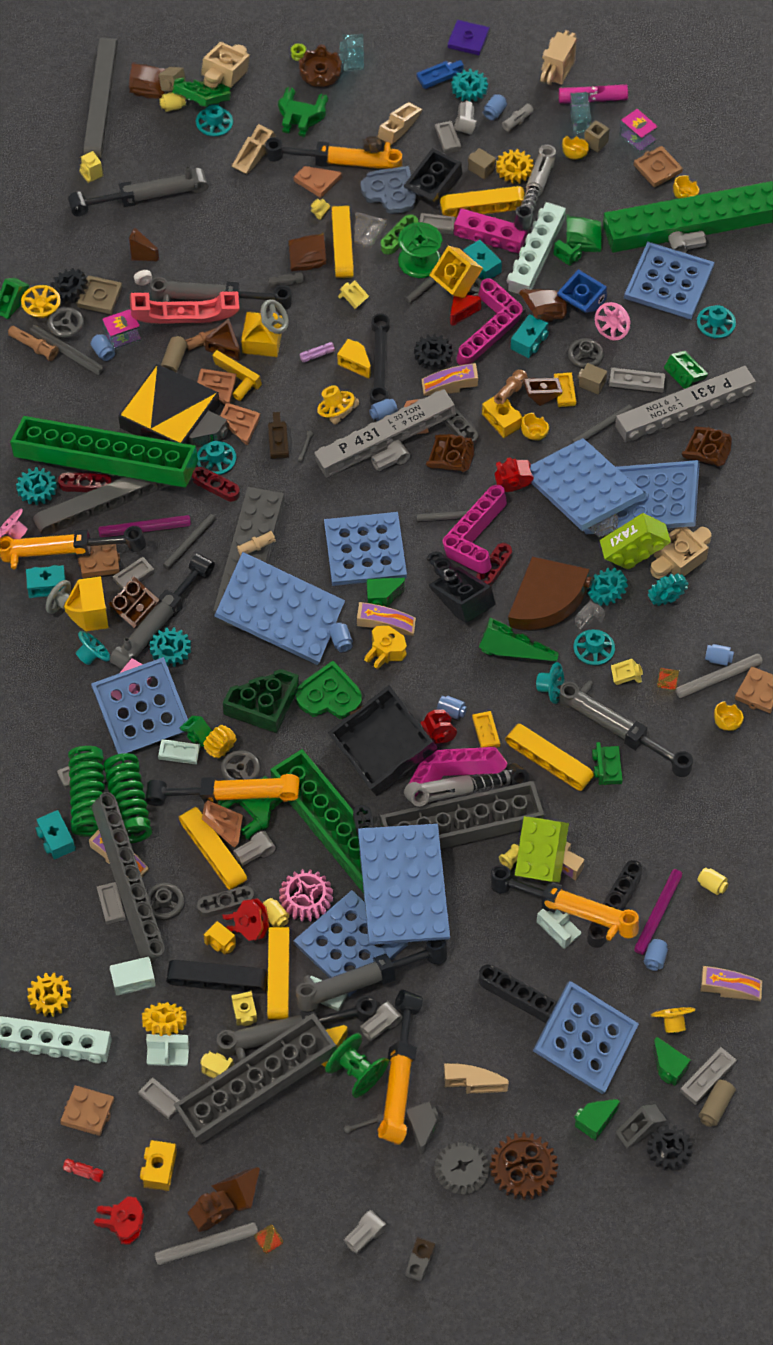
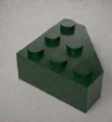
(262, 700)

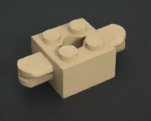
(558, 58)
(225, 65)
(682, 543)

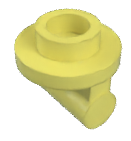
(319, 208)

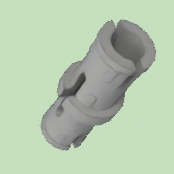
(524, 112)

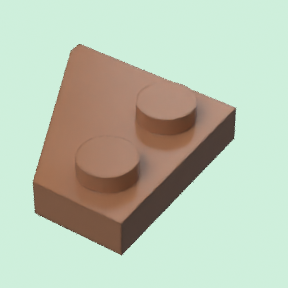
(317, 180)
(220, 382)
(241, 421)
(223, 821)

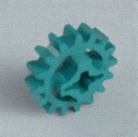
(461, 87)
(37, 487)
(607, 586)
(668, 589)
(171, 646)

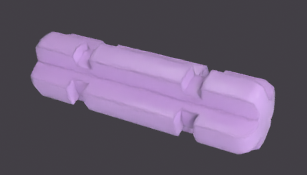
(317, 352)

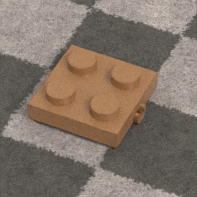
(657, 166)
(101, 561)
(757, 690)
(87, 1110)

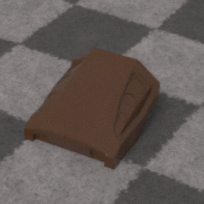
(145, 81)
(307, 252)
(544, 304)
(708, 446)
(451, 453)
(134, 602)

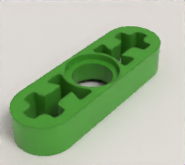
(387, 240)

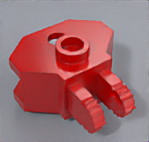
(513, 474)
(437, 726)
(249, 919)
(125, 1219)

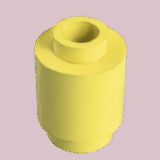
(172, 101)
(713, 881)
(276, 913)

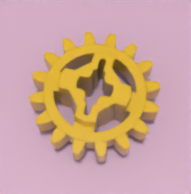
(514, 166)
(49, 986)
(164, 1019)

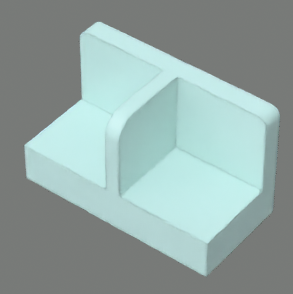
(558, 927)
(132, 976)
(167, 1050)

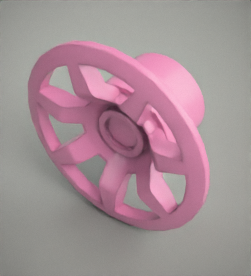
(614, 319)
(15, 528)

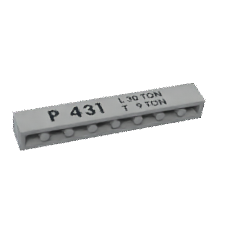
(685, 404)
(382, 433)

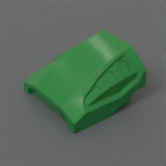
(584, 232)

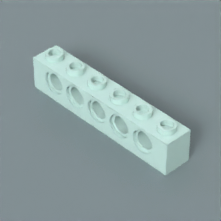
(536, 248)
(59, 1034)

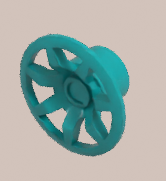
(214, 118)
(716, 319)
(215, 455)
(594, 644)
(89, 651)
(549, 682)

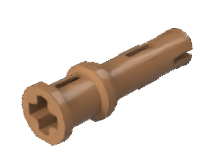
(39, 345)
(512, 385)

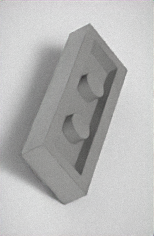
(637, 380)
(708, 1075)

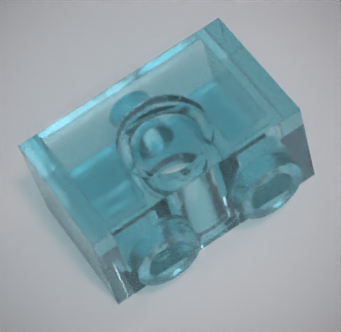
(353, 52)
(580, 111)

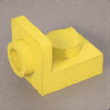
(353, 294)
(626, 671)

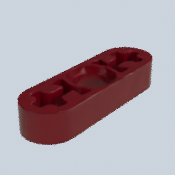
(70, 487)
(219, 491)
(494, 558)

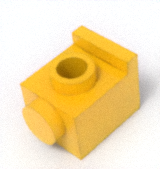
(220, 938)

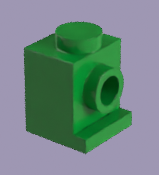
(196, 729)

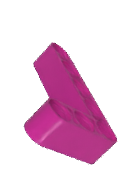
(493, 326)
(459, 540)
(459, 762)

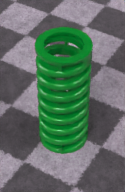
(78, 774)
(115, 787)

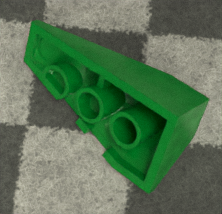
(502, 641)

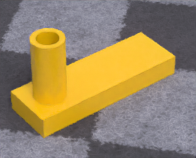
(248, 377)

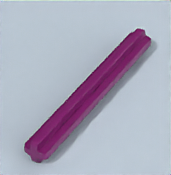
(148, 525)
(658, 911)

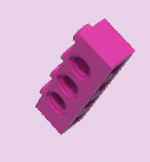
(489, 230)

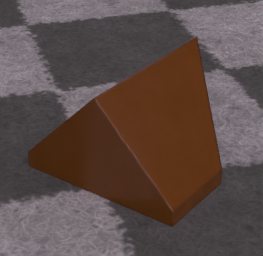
(142, 248)
(223, 340)
(543, 389)
(240, 1188)

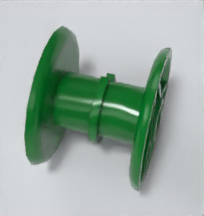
(419, 249)
(356, 1065)

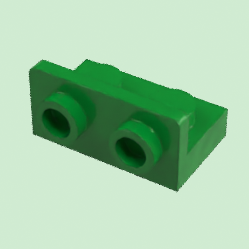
(684, 369)
(608, 764)

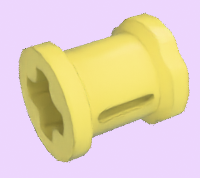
(510, 857)

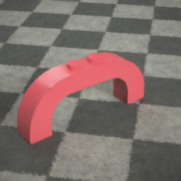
(183, 312)

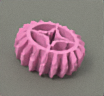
(310, 885)

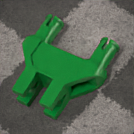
(300, 113)
(258, 809)

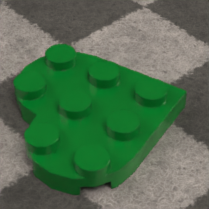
(201, 93)
(329, 691)

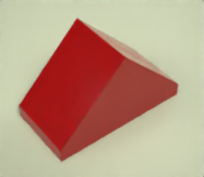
(464, 308)

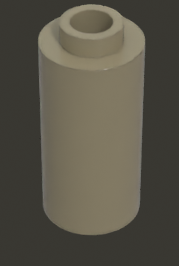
(174, 353)
(716, 1103)

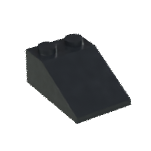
(434, 175)
(465, 596)

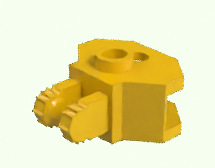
(386, 646)

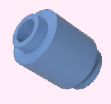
(495, 107)
(103, 347)
(383, 408)
(341, 637)
(719, 654)
(453, 706)
(655, 954)

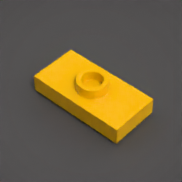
(568, 396)
(486, 730)

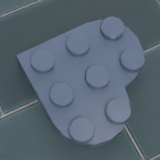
(388, 188)

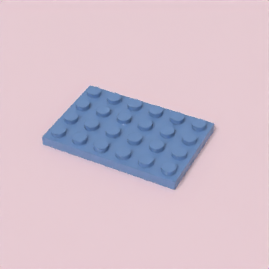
(584, 484)
(668, 493)
(279, 608)
(403, 884)

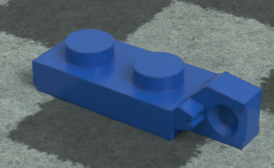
(439, 73)

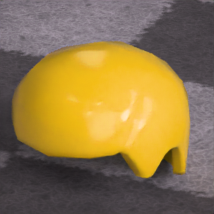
(574, 148)
(684, 187)
(534, 427)
(728, 717)

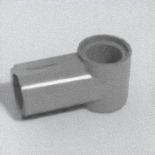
(465, 121)
(683, 242)
(393, 454)
(258, 846)
(385, 1018)
(369, 1227)

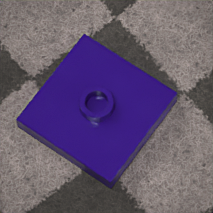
(468, 37)

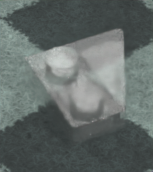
(367, 230)

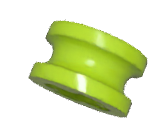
(295, 48)

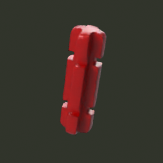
(83, 1170)

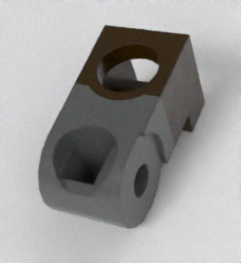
(420, 1259)

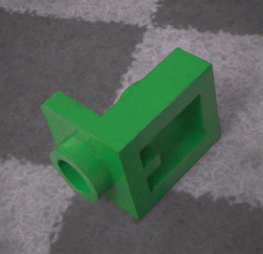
(566, 253)

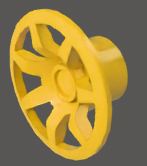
(40, 304)
(333, 399)
(674, 1021)

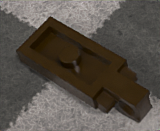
(372, 144)
(278, 437)

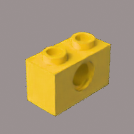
(502, 416)
(158, 1177)

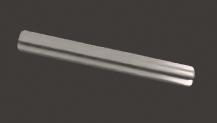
(718, 675)
(206, 1243)

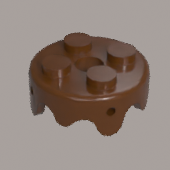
(320, 59)

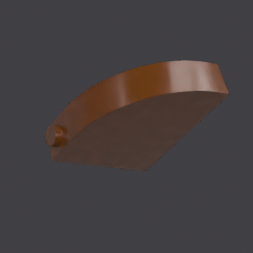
(548, 594)

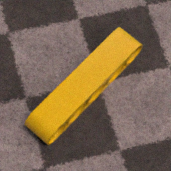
(483, 201)
(342, 241)
(549, 757)
(213, 848)
(278, 973)

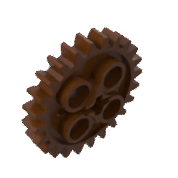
(529, 1183)

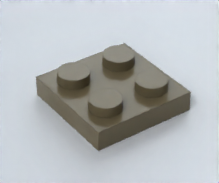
(100, 295)

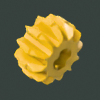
(219, 741)

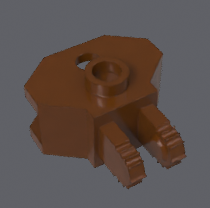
(210, 1210)

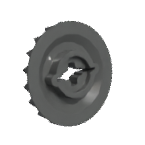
(457, 1180)

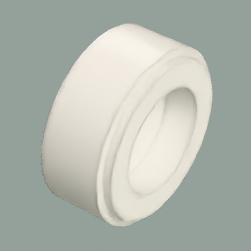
(143, 277)

